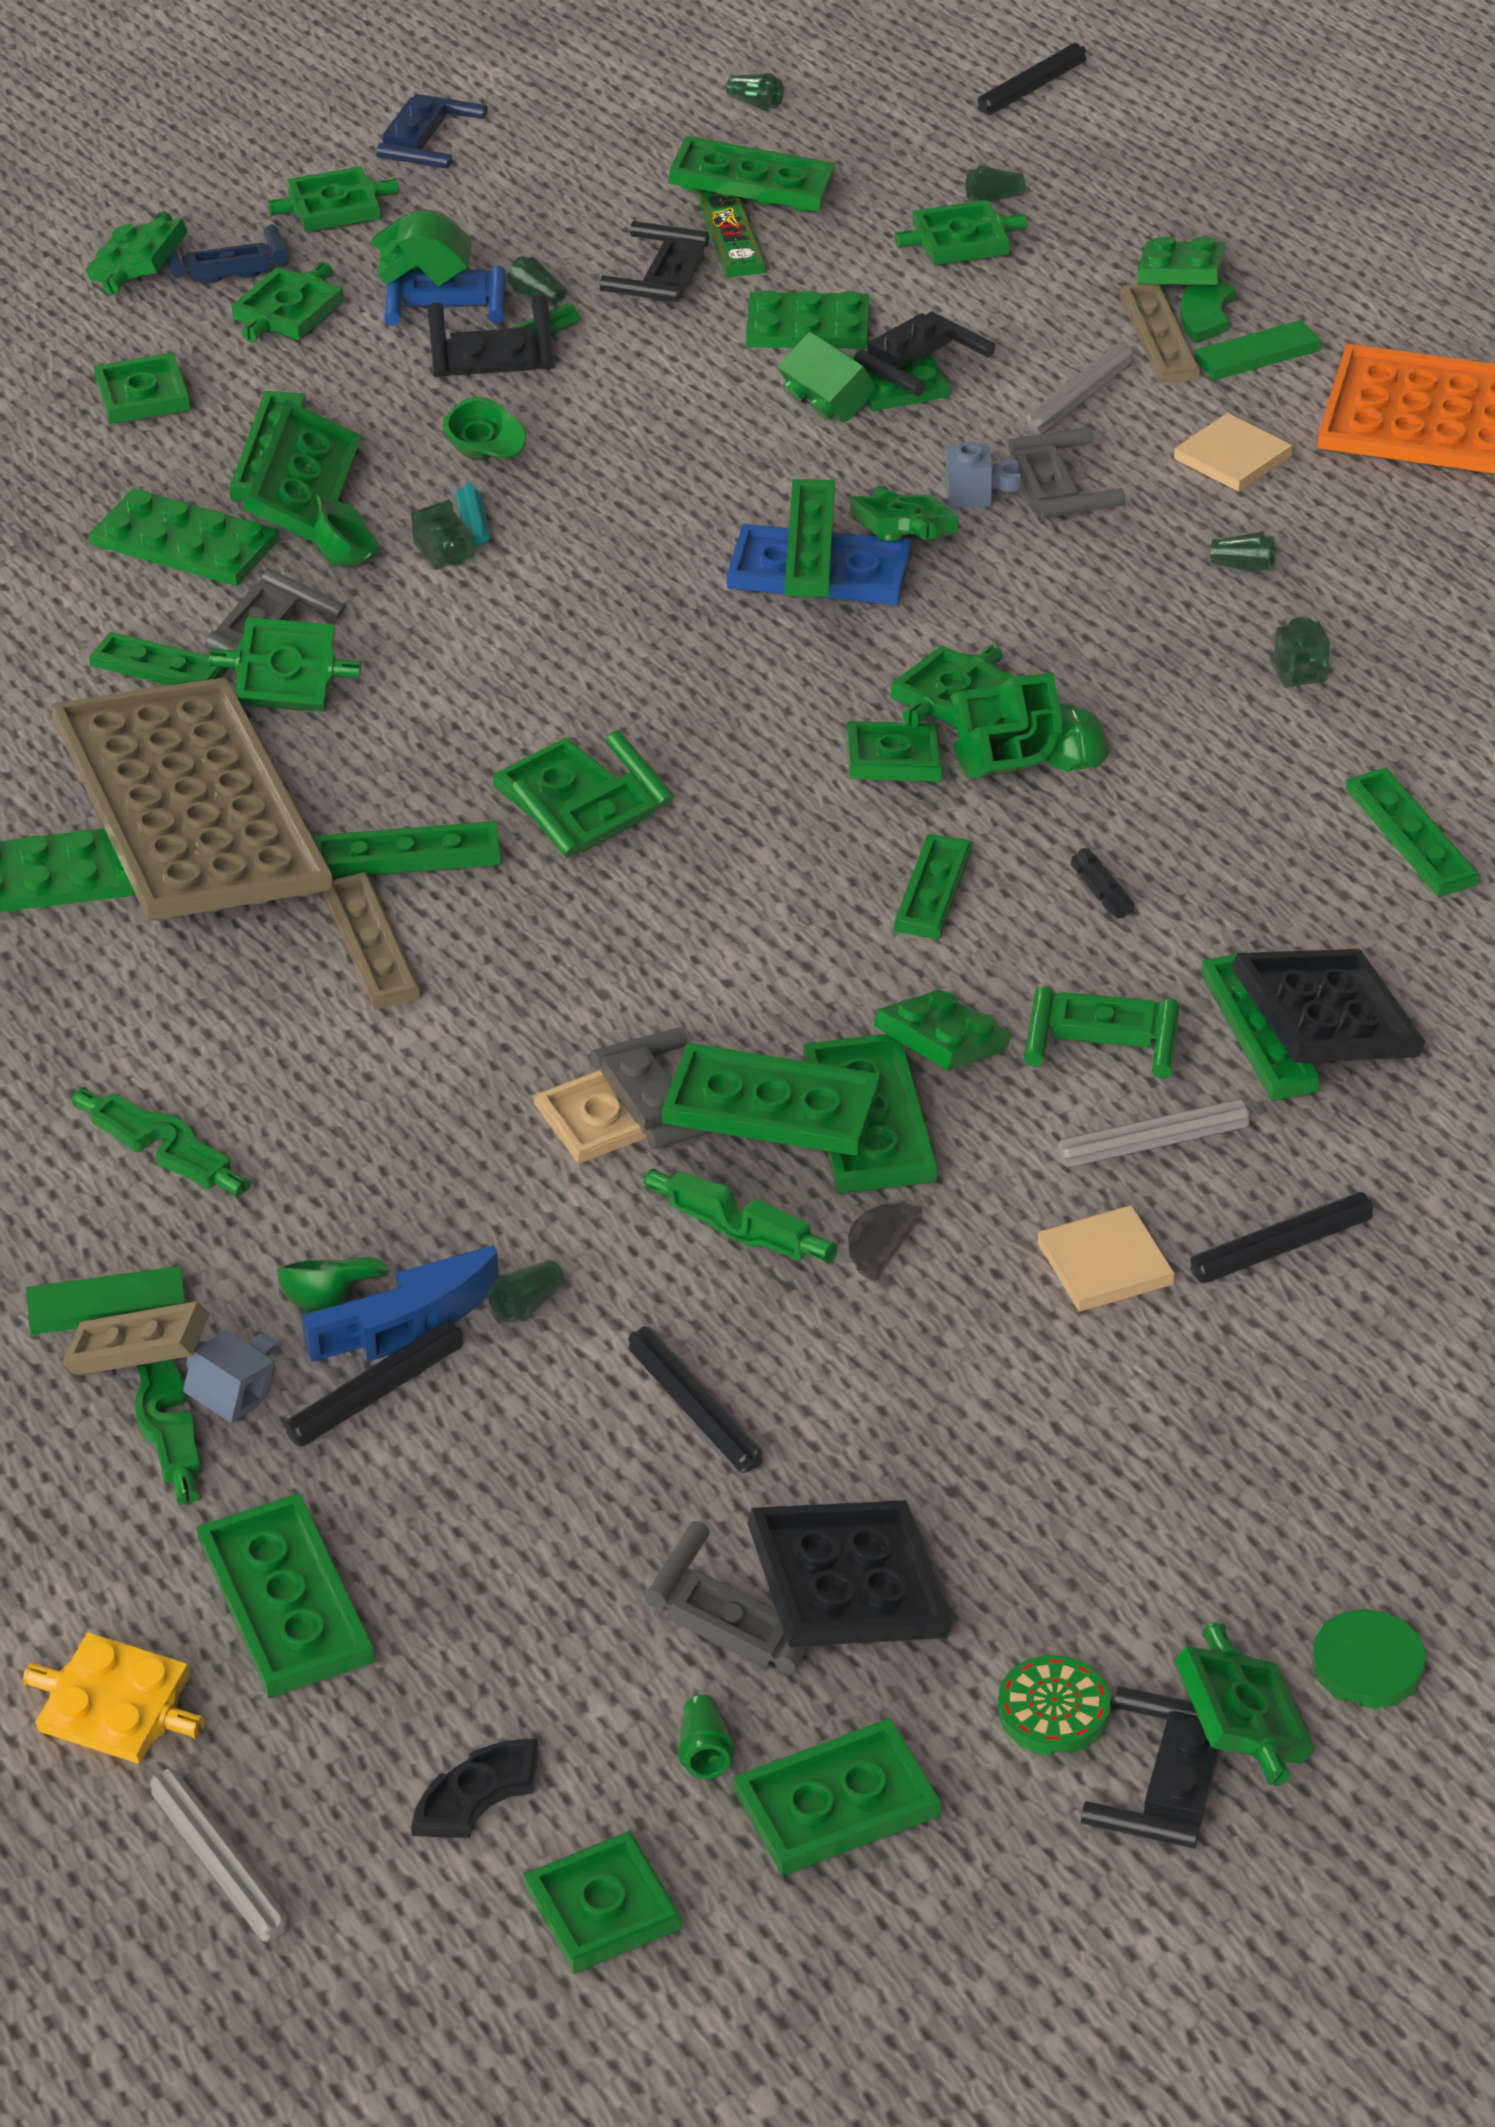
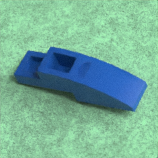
(397, 1317)

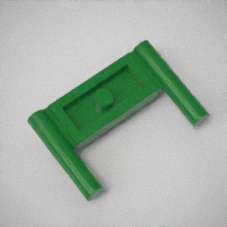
(604, 810)
(1103, 1021)

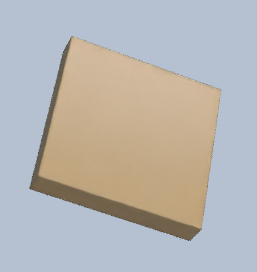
(1233, 452)
(588, 1117)
(1105, 1258)

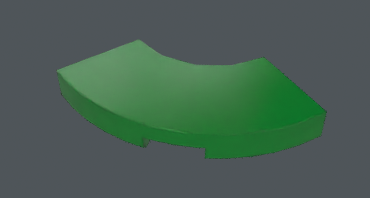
(1203, 308)

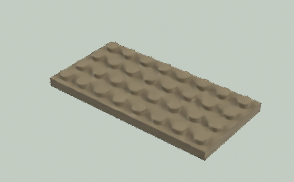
(190, 799)

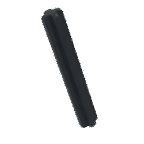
(1031, 79)
(1281, 1237)
(373, 1383)
(695, 1399)

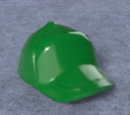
(483, 430)
(342, 534)
(1081, 742)
(326, 1282)

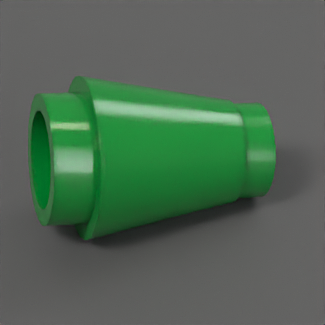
(704, 1739)

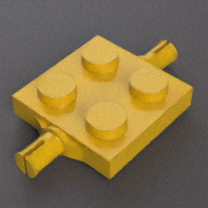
(114, 1698)

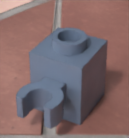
(973, 476)
(230, 1374)

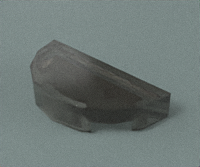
(879, 1236)

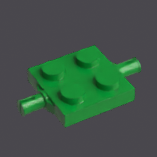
(333, 198)
(961, 232)
(136, 251)
(288, 303)
(898, 514)
(285, 664)
(939, 675)
(1244, 1704)

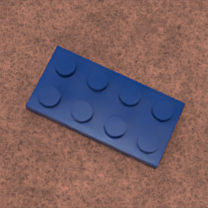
(860, 564)

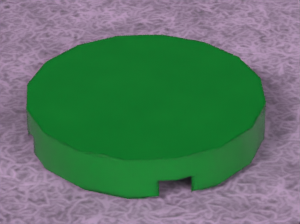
(1369, 1658)

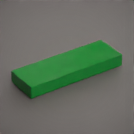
(1257, 350)
(152, 661)
(933, 886)
(70, 1302)

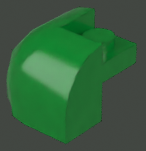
(423, 243)
(1007, 725)

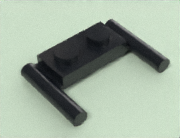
(671, 267)
(912, 342)
(491, 349)
(1179, 1777)

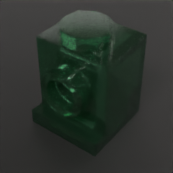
(441, 535)
(1301, 644)

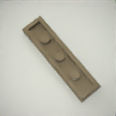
(1159, 333)
(371, 941)

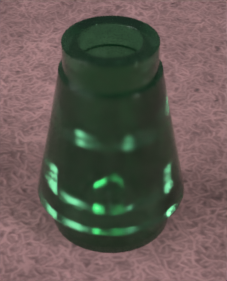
(756, 89)
(993, 184)
(533, 279)
(1245, 552)
(524, 1290)

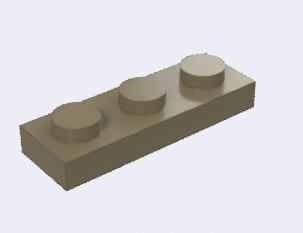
(136, 1338)

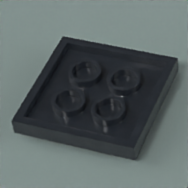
(1327, 1005)
(848, 1573)

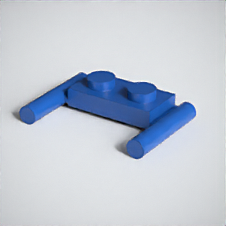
(464, 288)

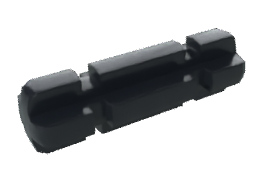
(1102, 883)

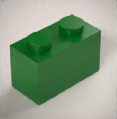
(826, 378)

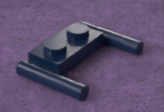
(416, 125)
(241, 260)

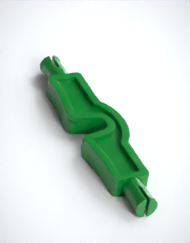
(178, 1153)
(755, 1226)
(169, 1432)

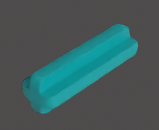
(473, 513)

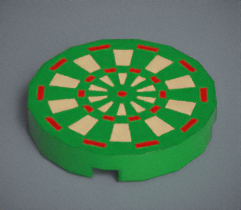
(1054, 1704)

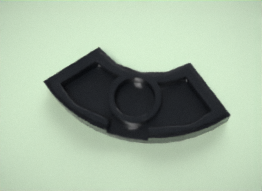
(468, 1790)

